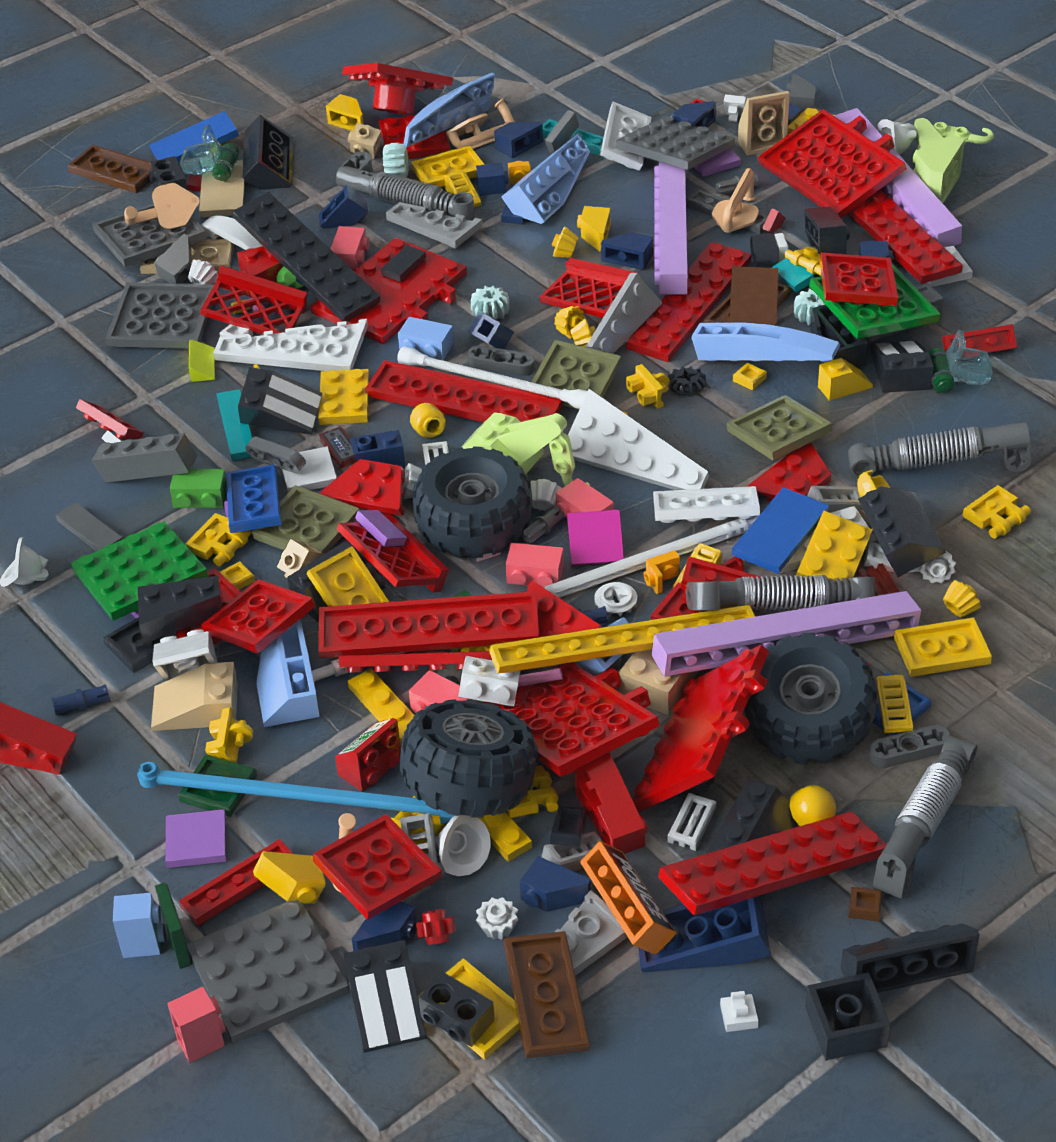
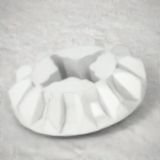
(623, 593)

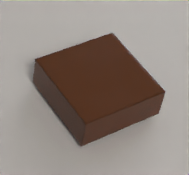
(865, 904)

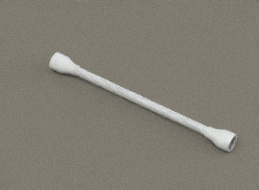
(413, 357)

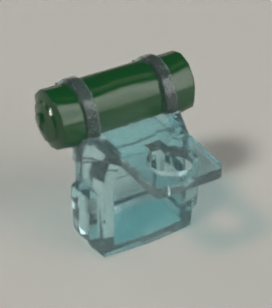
(210, 157)
(959, 365)

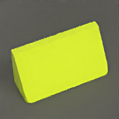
(201, 361)

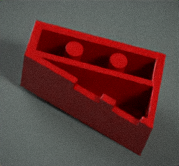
(259, 263)
(33, 741)
(610, 804)

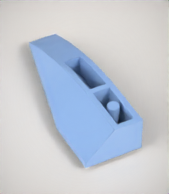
(451, 109)
(549, 183)
(759, 343)
(286, 680)

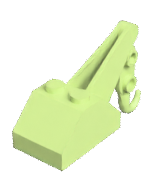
(941, 154)
(526, 441)

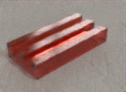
(884, 576)

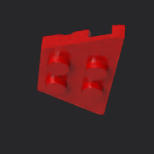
(795, 472)
(370, 487)
(556, 615)

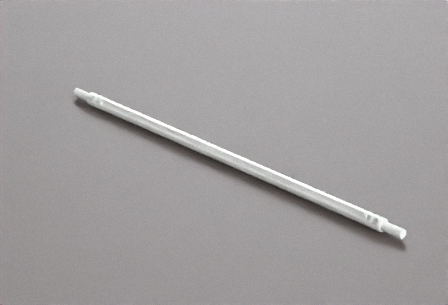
(609, 571)

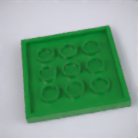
(873, 319)
(136, 561)

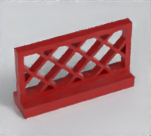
(595, 277)
(261, 291)
(410, 561)

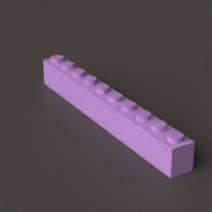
(914, 195)
(670, 229)
(721, 642)

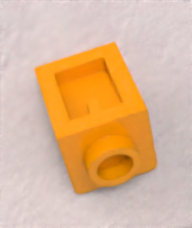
(518, 170)
(660, 569)

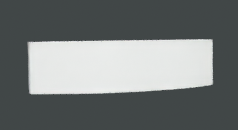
(229, 230)

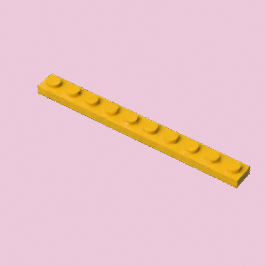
(601, 641)
(384, 704)

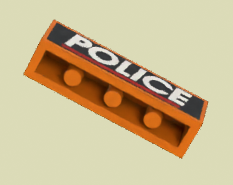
(628, 898)

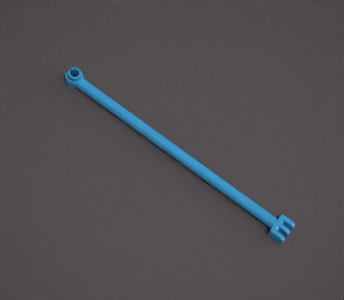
(151, 776)

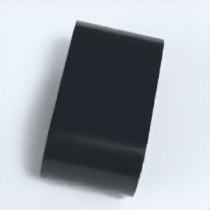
(764, 251)

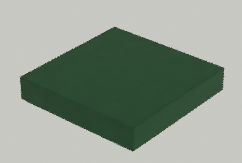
(214, 799)
(173, 925)

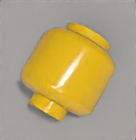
(427, 420)

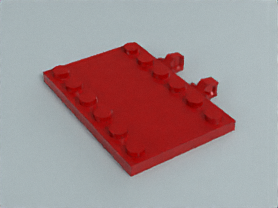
(833, 162)
(402, 299)
(581, 716)
(701, 728)

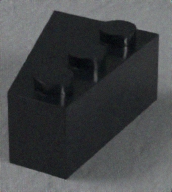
(826, 230)
(829, 326)
(176, 606)

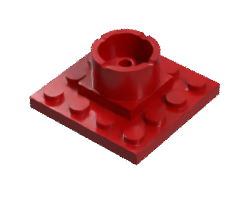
(396, 85)

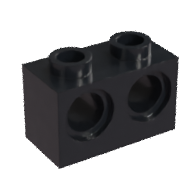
(166, 172)
(460, 1003)

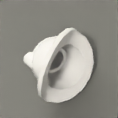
(902, 133)
(26, 567)
(463, 845)

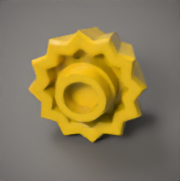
(564, 243)
(568, 319)
(582, 333)
(961, 599)

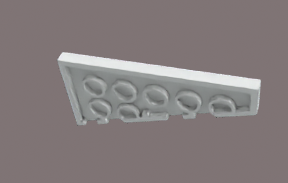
(298, 347)
(621, 445)

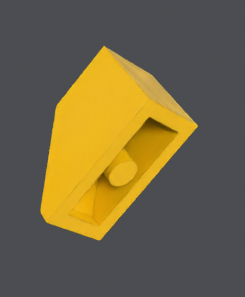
(344, 112)
(594, 225)
(841, 379)
(291, 876)

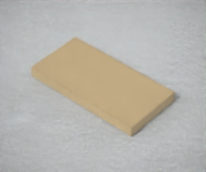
(222, 197)
(216, 252)

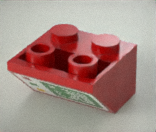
(370, 754)

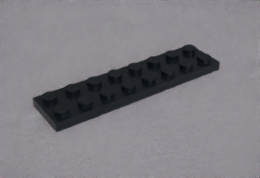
(306, 257)

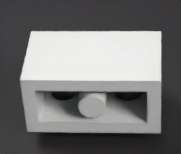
(483, 682)

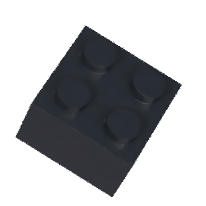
(847, 1016)

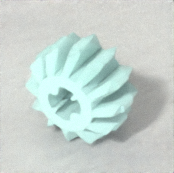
(395, 159)
(490, 302)
(803, 305)

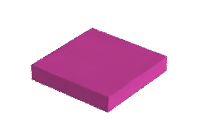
(595, 537)

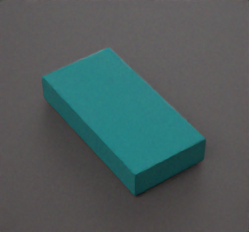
(794, 276)

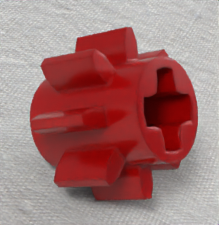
(435, 926)

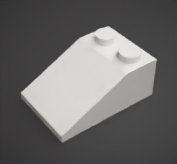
(184, 654)

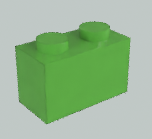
(199, 489)

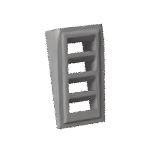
(830, 495)
(417, 822)
(558, 853)

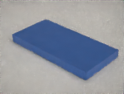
(176, 144)
(253, 498)
(780, 530)

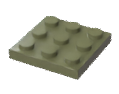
(577, 368)
(779, 427)
(308, 519)

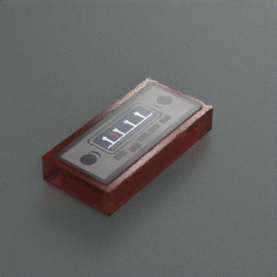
(338, 446)

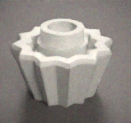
(202, 273)
(411, 477)
(544, 494)
(938, 568)
(497, 918)

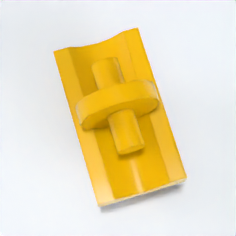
(649, 386)
(229, 736)

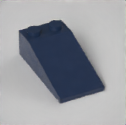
(712, 938)

